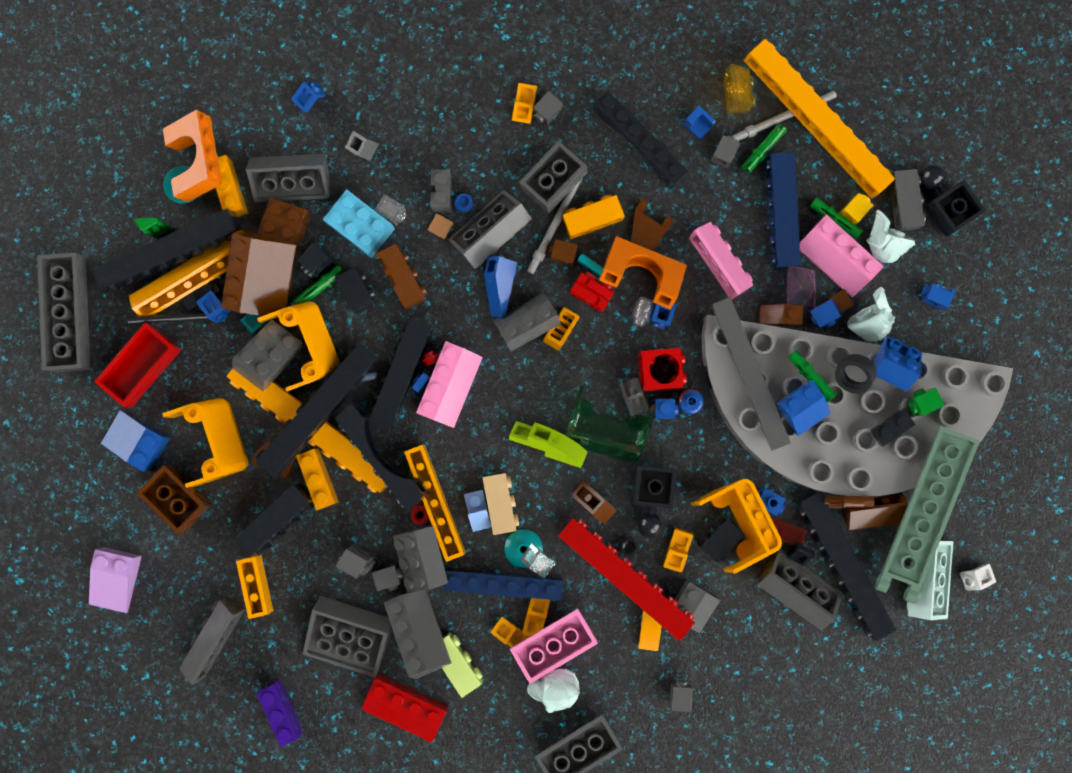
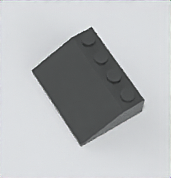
(347, 636)

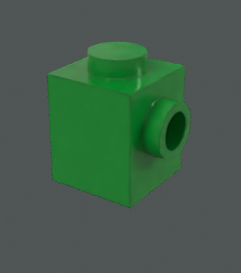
(925, 401)

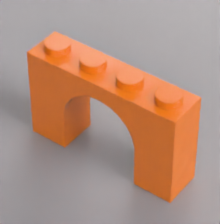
(204, 172)
(667, 271)

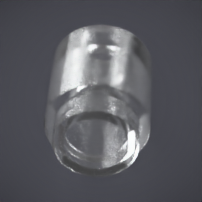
(642, 312)

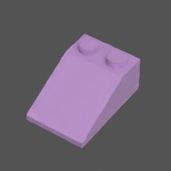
(113, 578)

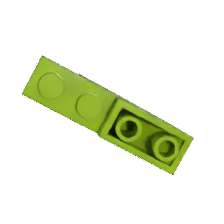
(552, 442)

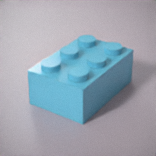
(359, 223)

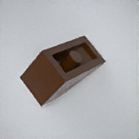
(781, 315)
(593, 502)

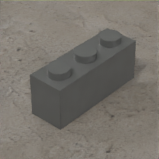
(907, 200)
(356, 561)

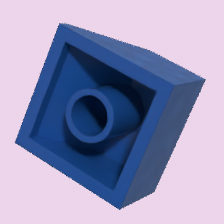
(803, 407)

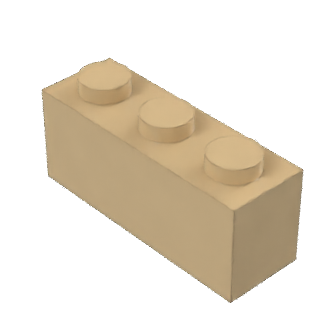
(500, 503)

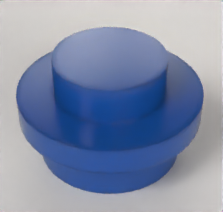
(463, 202)

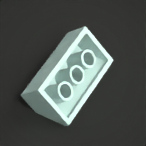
(934, 593)

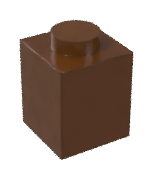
(563, 252)

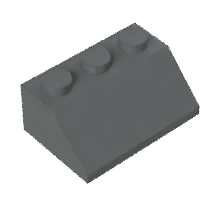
(527, 321)

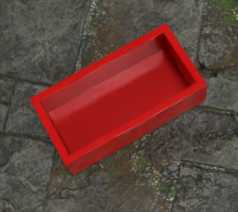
(138, 365)

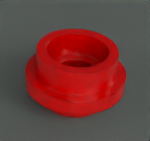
(430, 357)
(414, 517)

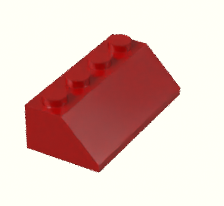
(404, 707)

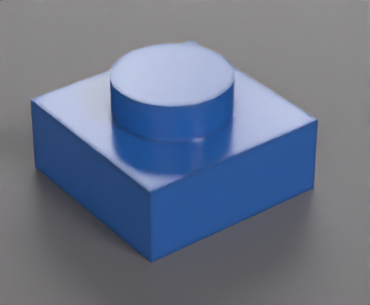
(420, 382)

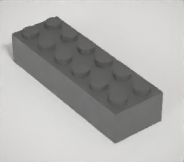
(63, 312)

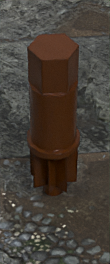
(843, 501)

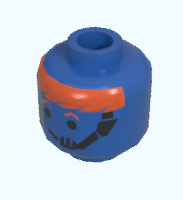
(683, 401)

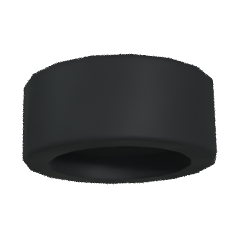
(849, 384)

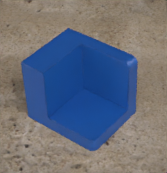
(699, 122)

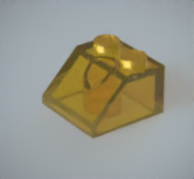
(738, 90)

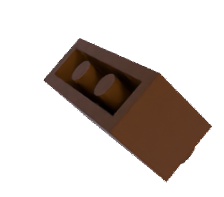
(886, 511)

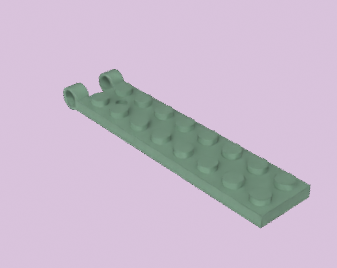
(928, 511)

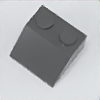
(697, 602)

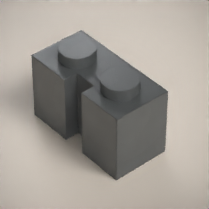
(442, 197)

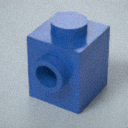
(825, 314)
(665, 408)
(772, 501)

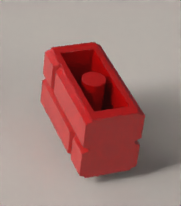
(592, 292)

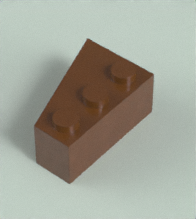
(402, 276)

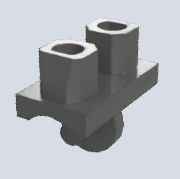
(634, 396)

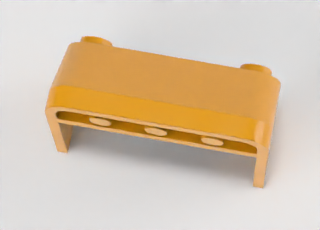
(316, 337)
(222, 436)
(753, 519)

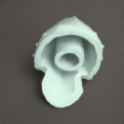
(887, 243)
(873, 321)
(555, 689)

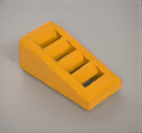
(548, 339)

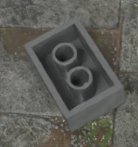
(553, 177)
(267, 355)
(420, 559)

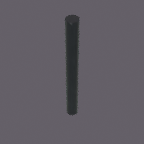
(166, 318)

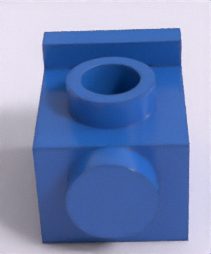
(937, 296)
(659, 323)

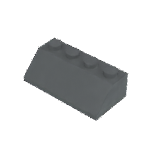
(289, 177)
(490, 229)
(801, 590)
(417, 634)
(210, 640)
(581, 749)

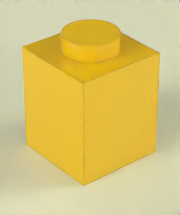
(856, 208)

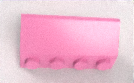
(839, 256)
(720, 260)
(449, 384)
(554, 646)

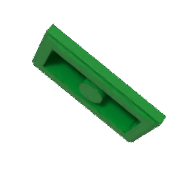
(152, 226)

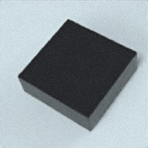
(800, 554)

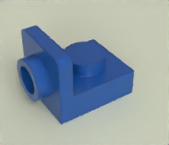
(307, 95)
(211, 306)

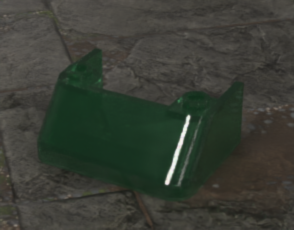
(609, 435)

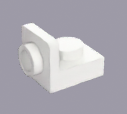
(978, 578)

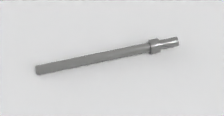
(751, 130)
(539, 255)

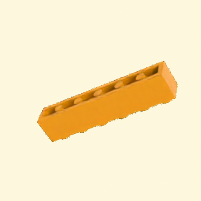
(181, 281)
(436, 503)

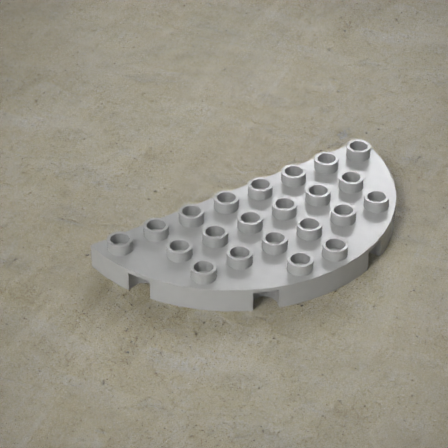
(840, 450)

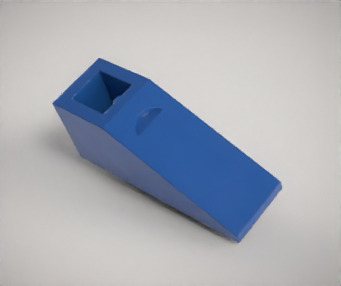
(499, 280)

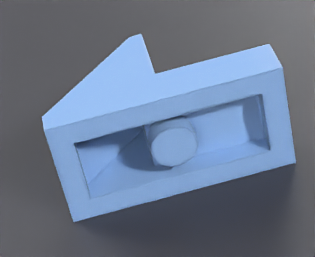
(477, 510)

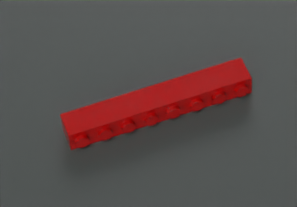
(626, 579)

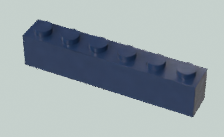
(783, 211)
(504, 584)

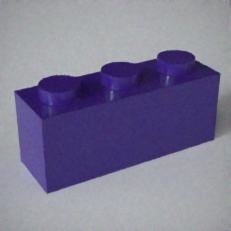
(280, 713)

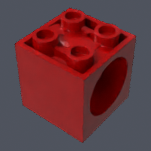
(649, 383)

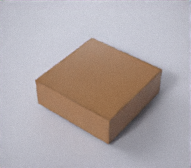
(440, 226)

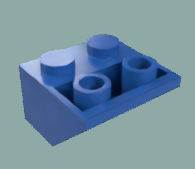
(898, 363)

